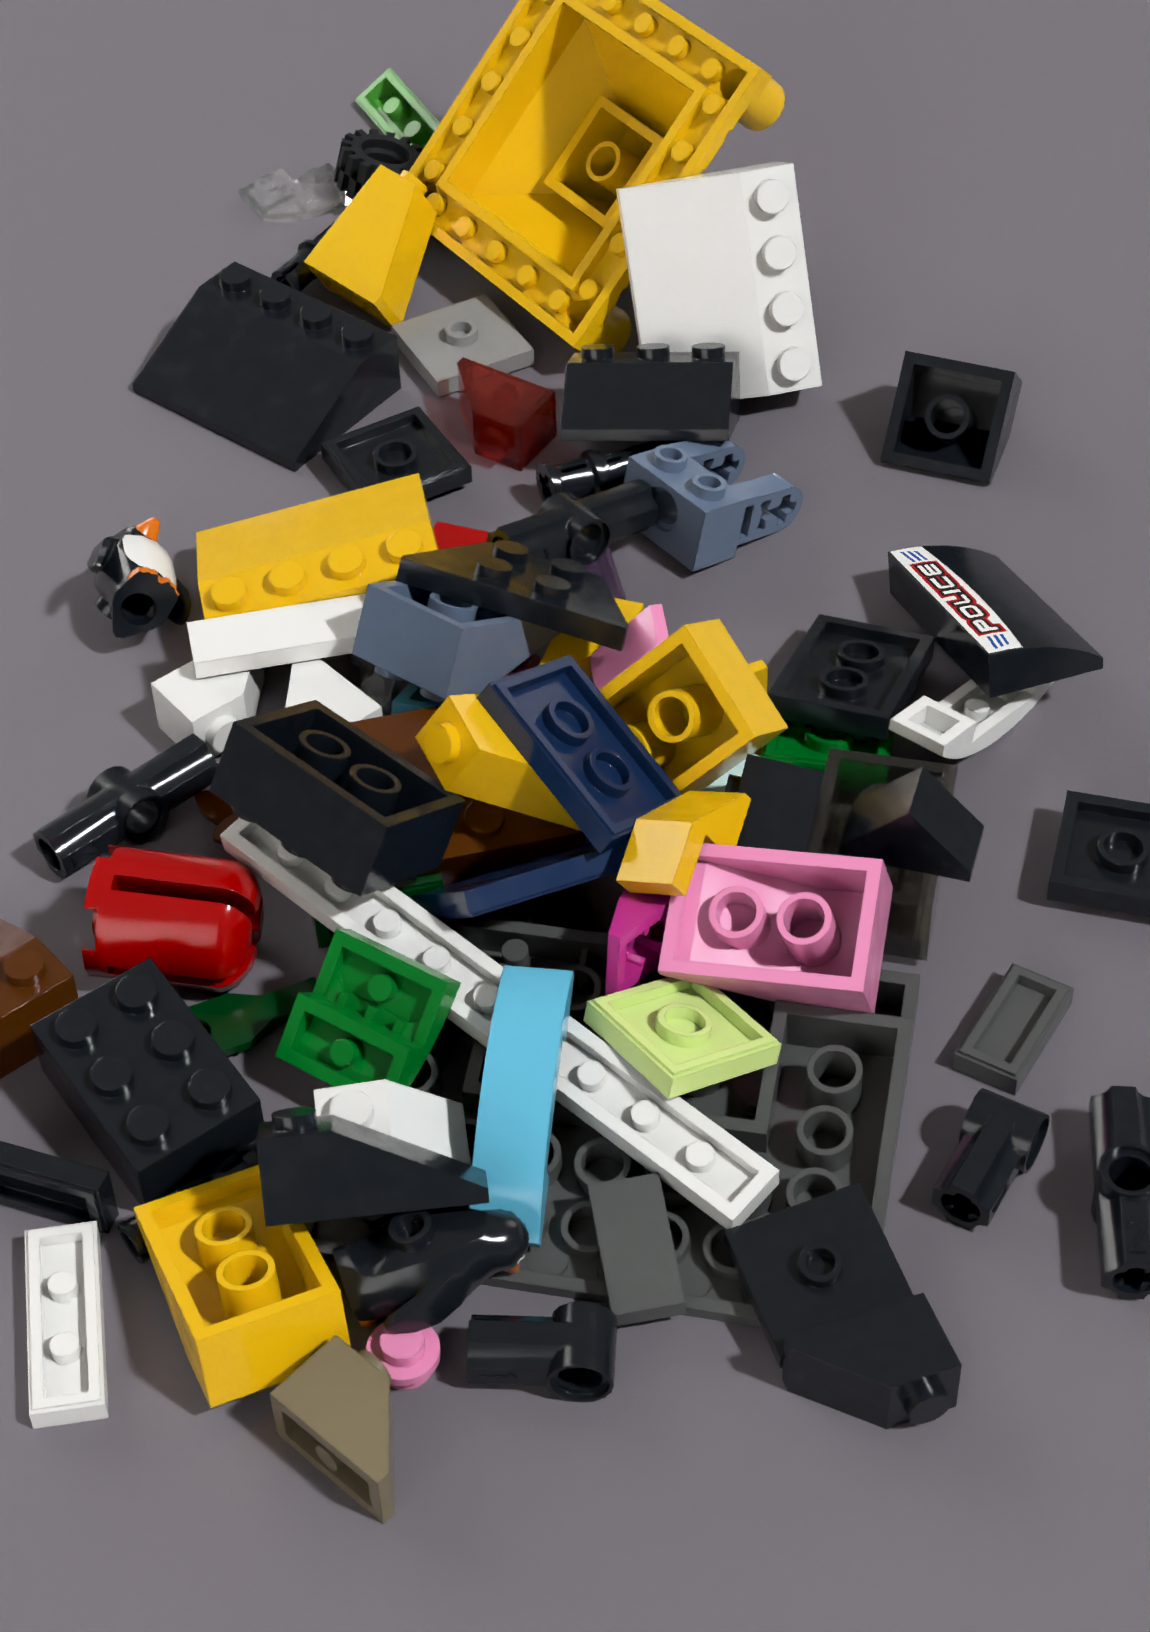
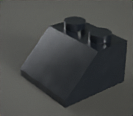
(951, 417)

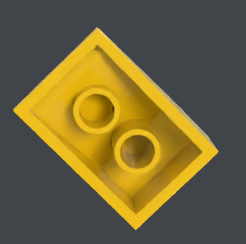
(240, 1292)

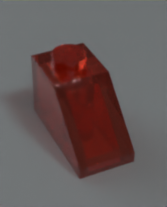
(505, 414)

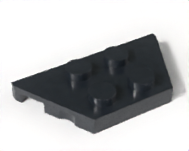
(521, 586)

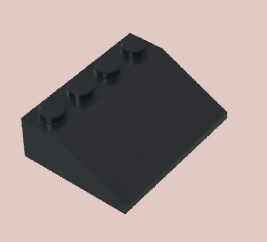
(270, 366)

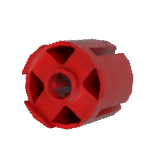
(178, 909)

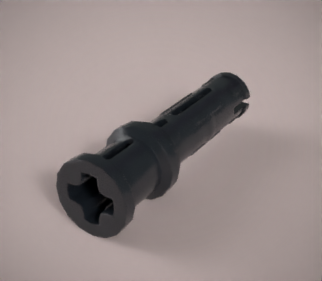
(589, 473)

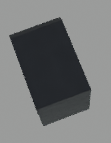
(914, 828)

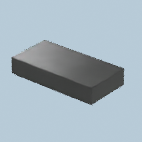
(1013, 1029)
(636, 1249)

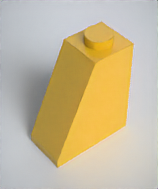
(377, 245)
(482, 763)

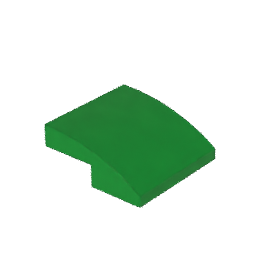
(367, 1015)

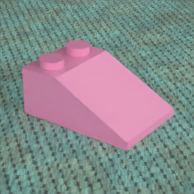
(781, 926)

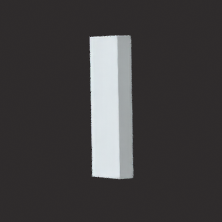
(274, 636)
(65, 1325)

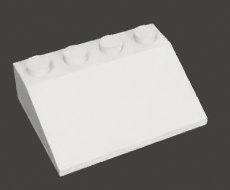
(725, 266)

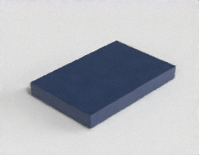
(579, 748)
(521, 882)

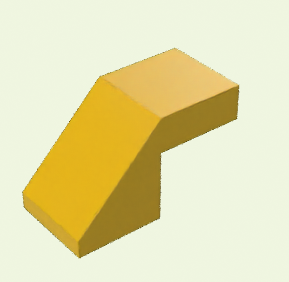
(670, 838)

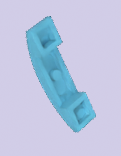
(521, 1091)

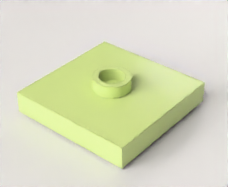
(681, 1034)

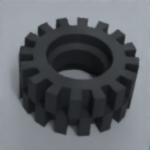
(363, 153)

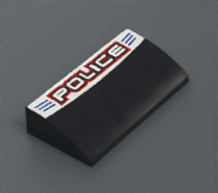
(987, 618)

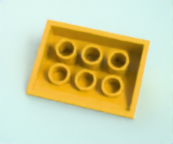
(313, 549)

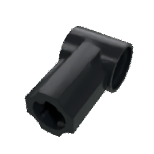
(993, 1146)
(566, 1351)

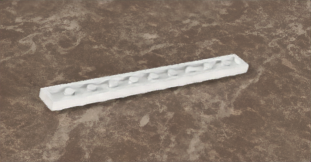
(593, 1078)

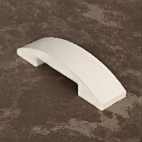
(964, 719)

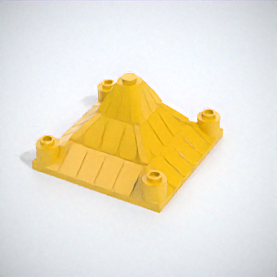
(557, 122)

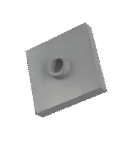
(461, 330)

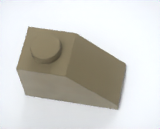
(342, 1422)

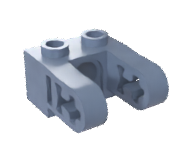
(701, 509)

